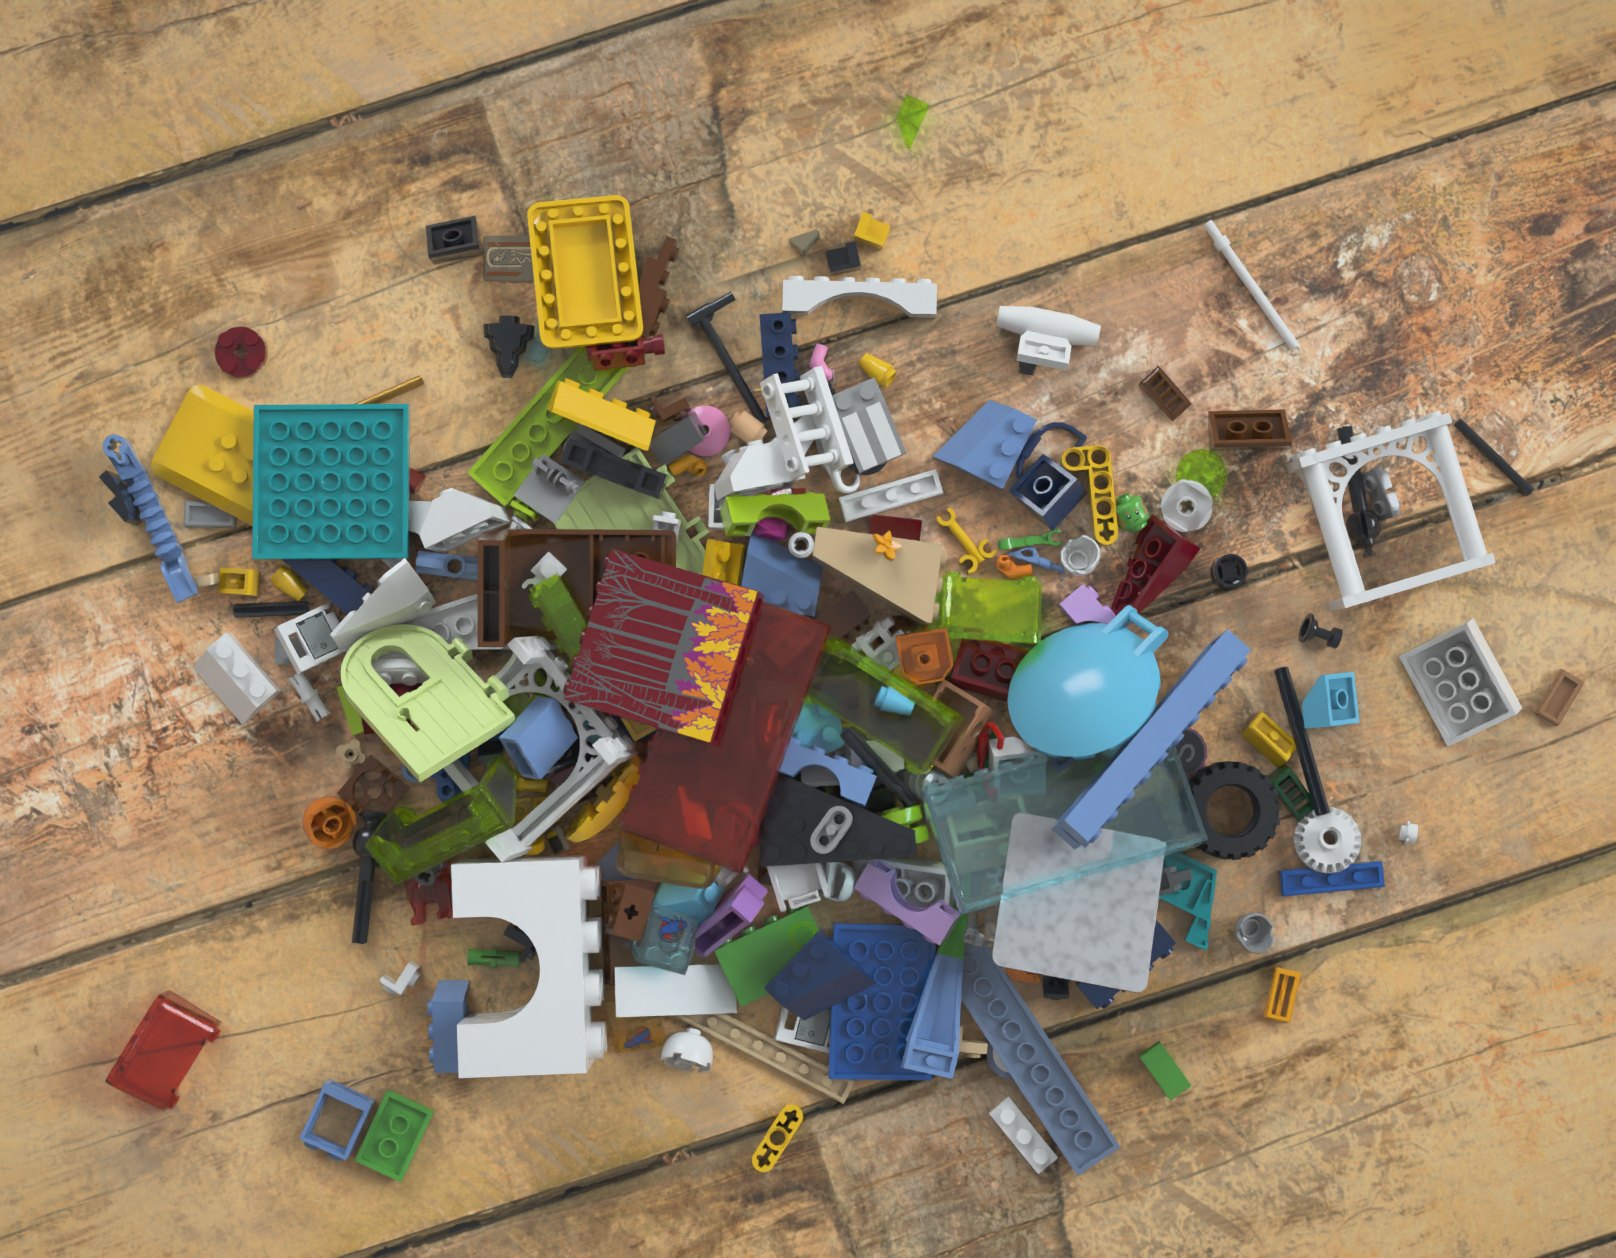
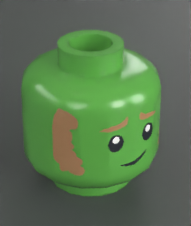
(1131, 512)

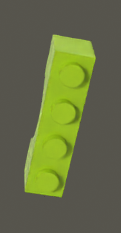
(802, 511)

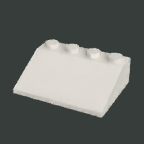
(1460, 682)

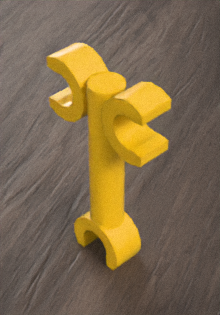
(976, 555)

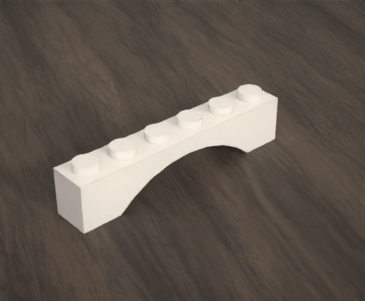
(914, 299)

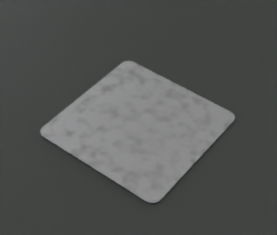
(1083, 929)

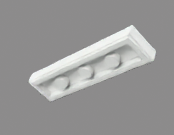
(890, 495)

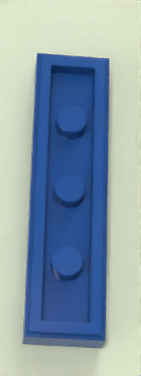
(1309, 881)

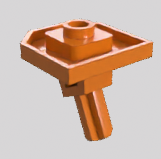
(925, 655)

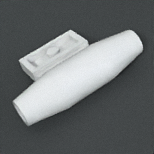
(1046, 334)

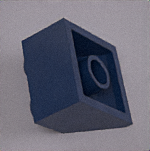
(1048, 491)

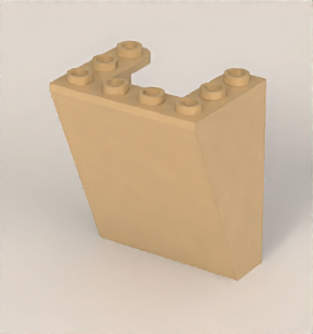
(903, 584)

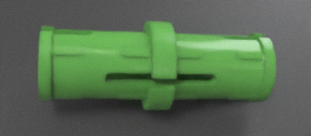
(475, 957)

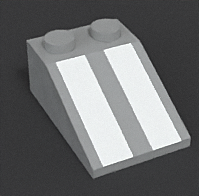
(868, 425)

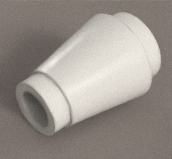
(801, 537)

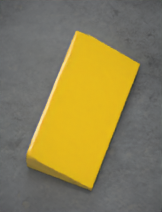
(1269, 739)

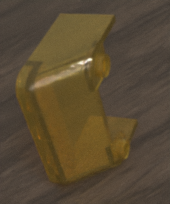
(645, 861)

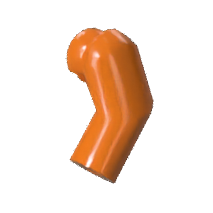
(1011, 570)

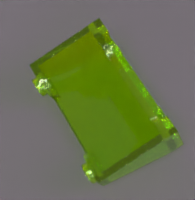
(991, 609)

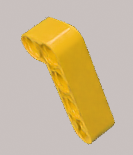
(1095, 495)

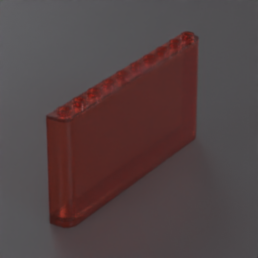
(713, 796)

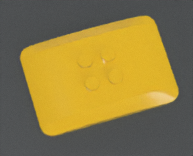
(584, 272)
(210, 452)

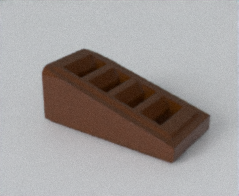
(1158, 372)

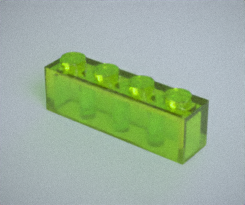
(560, 614)

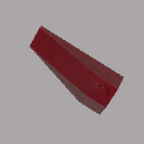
(1157, 562)

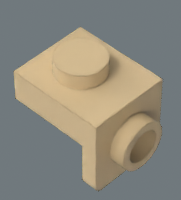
(972, 1048)

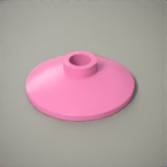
(718, 434)

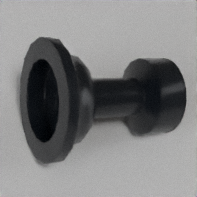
(1310, 629)

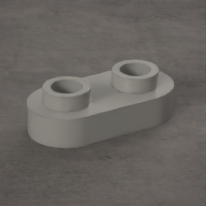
(831, 829)

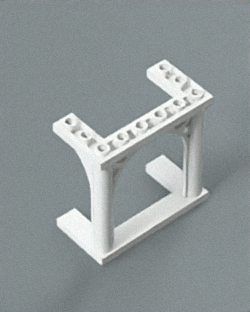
(1315, 473)
(612, 749)

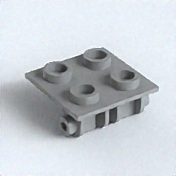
(549, 488)

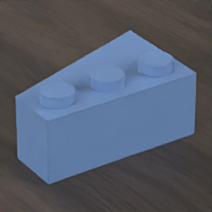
(447, 1010)

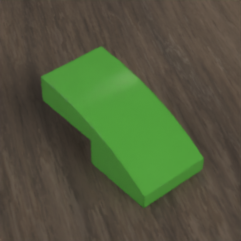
(1164, 1070)

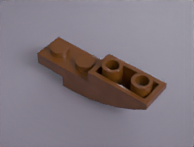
(652, 298)

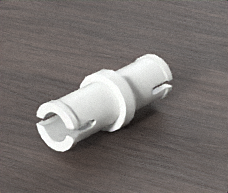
(309, 696)

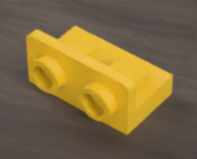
(723, 561)

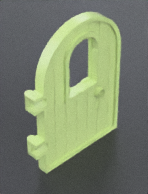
(616, 507)
(447, 709)

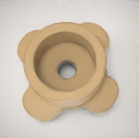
(358, 756)

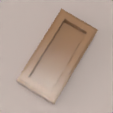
(1559, 697)

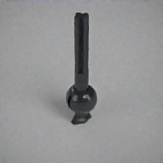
(1363, 523)
(366, 874)

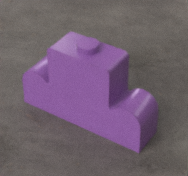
(730, 915)

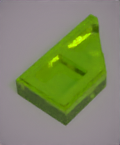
(910, 118)

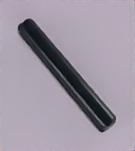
(880, 768)

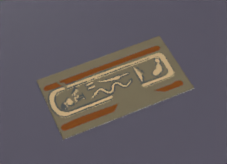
(508, 258)

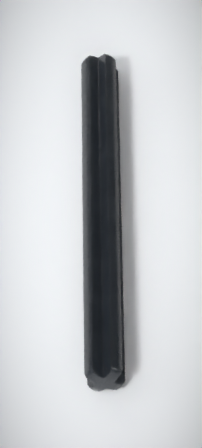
(1302, 741)

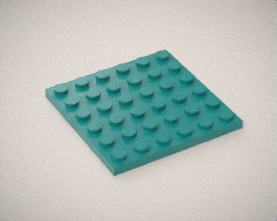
(331, 481)

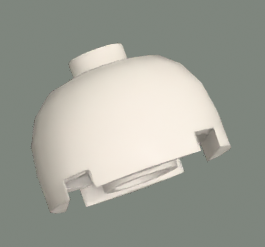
(688, 1051)

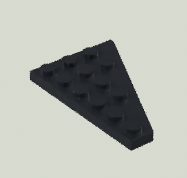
(797, 811)

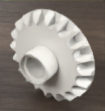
(1318, 854)

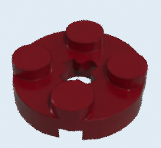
(249, 340)

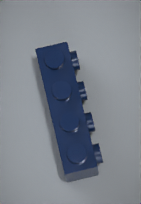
(779, 353)

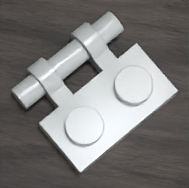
(887, 652)

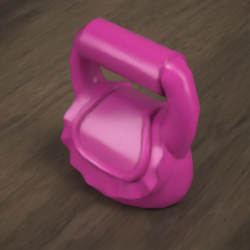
(771, 528)

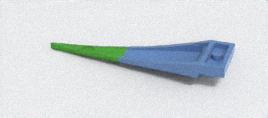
(935, 1029)

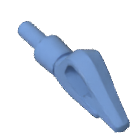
(1036, 560)

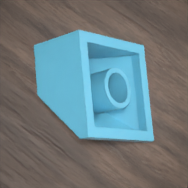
(1331, 701)
(688, 900)

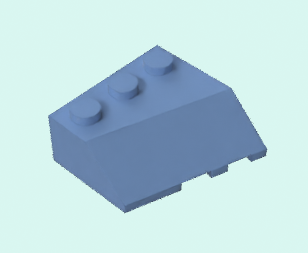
(988, 444)
(781, 576)

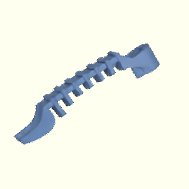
(131, 470)

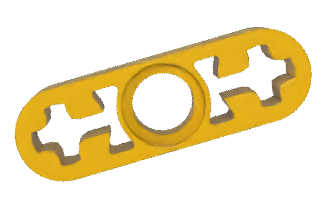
(760, 1150)

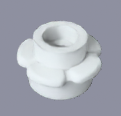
(1408, 833)

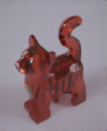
(439, 892)

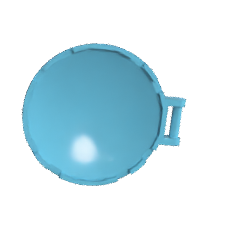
(1087, 687)

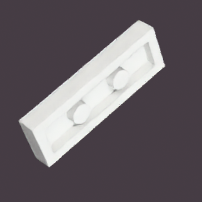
(1023, 1135)

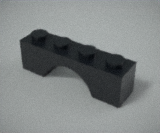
(614, 469)

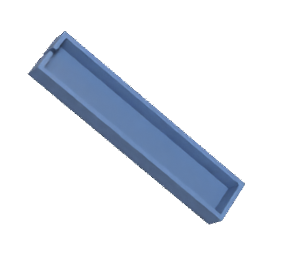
(1145, 750)

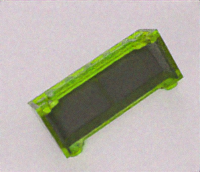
(848, 687)
(414, 843)

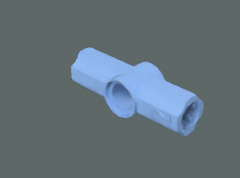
(439, 565)

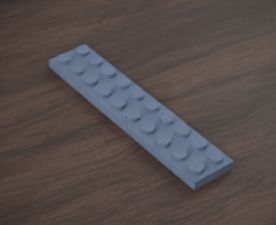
(1033, 1062)

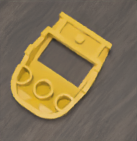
(607, 805)

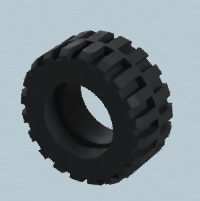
(1264, 802)

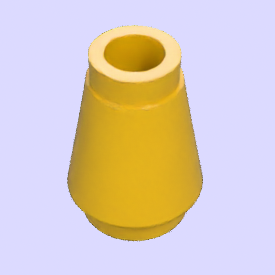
(881, 370)
(287, 582)

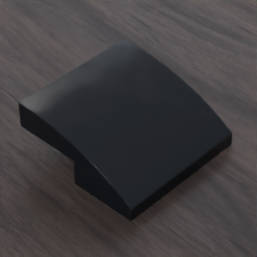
(123, 501)

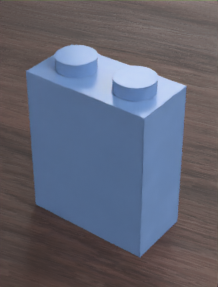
(538, 737)

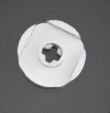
(1184, 491)

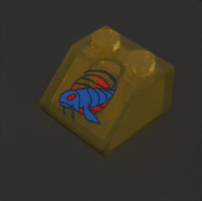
(634, 1032)

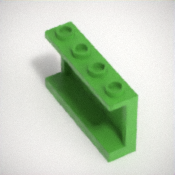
(762, 952)

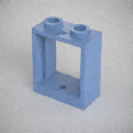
(344, 1094)

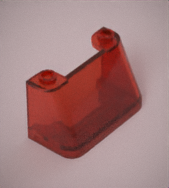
(163, 1050)

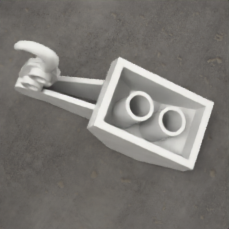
(763, 467)
(451, 520)

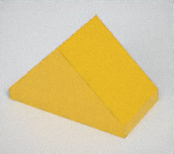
(239, 581)

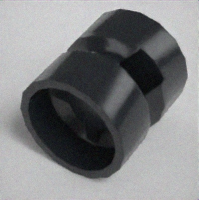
(1228, 571)

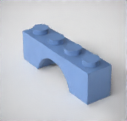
(854, 782)

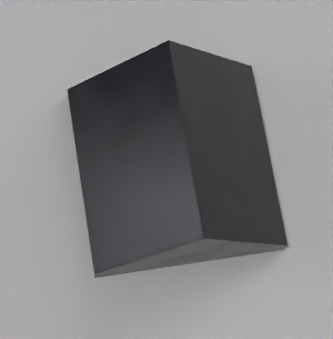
(453, 240)

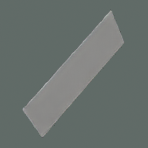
(663, 992)

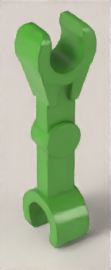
(1010, 543)

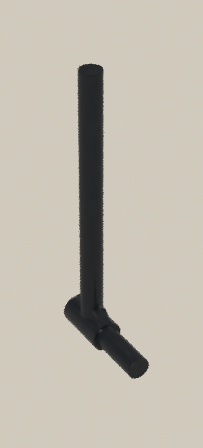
(702, 318)

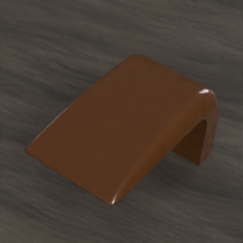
(510, 555)

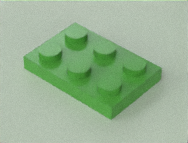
(394, 1135)

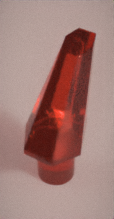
(789, 489)

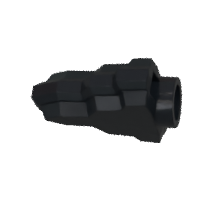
(508, 341)

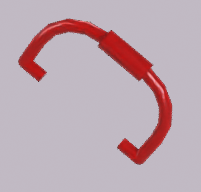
(984, 740)

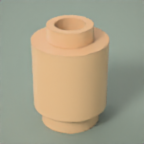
(747, 427)

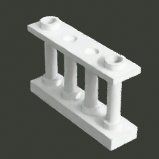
(825, 417)

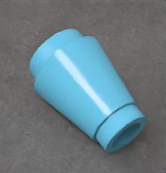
(892, 701)

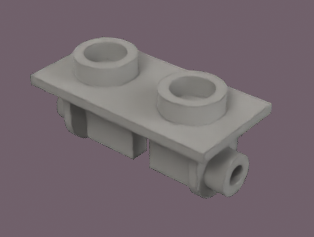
(1375, 484)

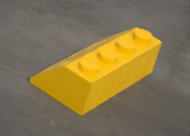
(601, 415)

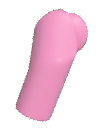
(818, 360)

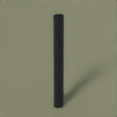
(1494, 457)

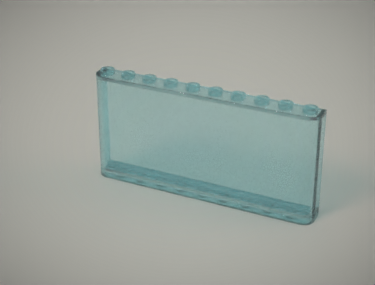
(976, 814)

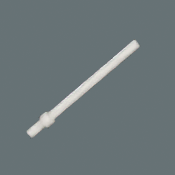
(1222, 243)

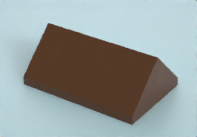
(1248, 430)

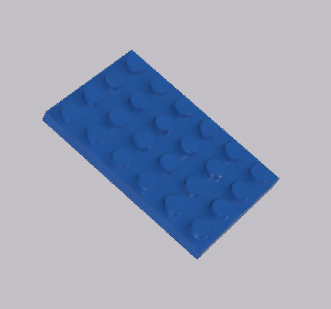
(873, 1025)

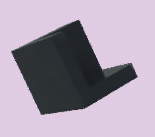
(843, 259)

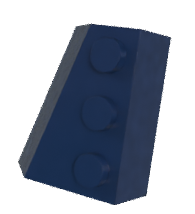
(817, 978)

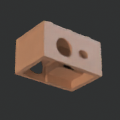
(967, 736)

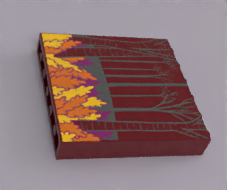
(663, 647)

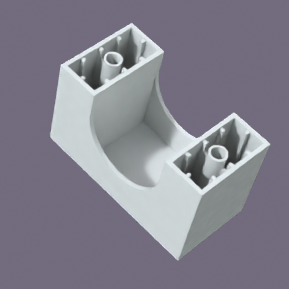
(551, 905)

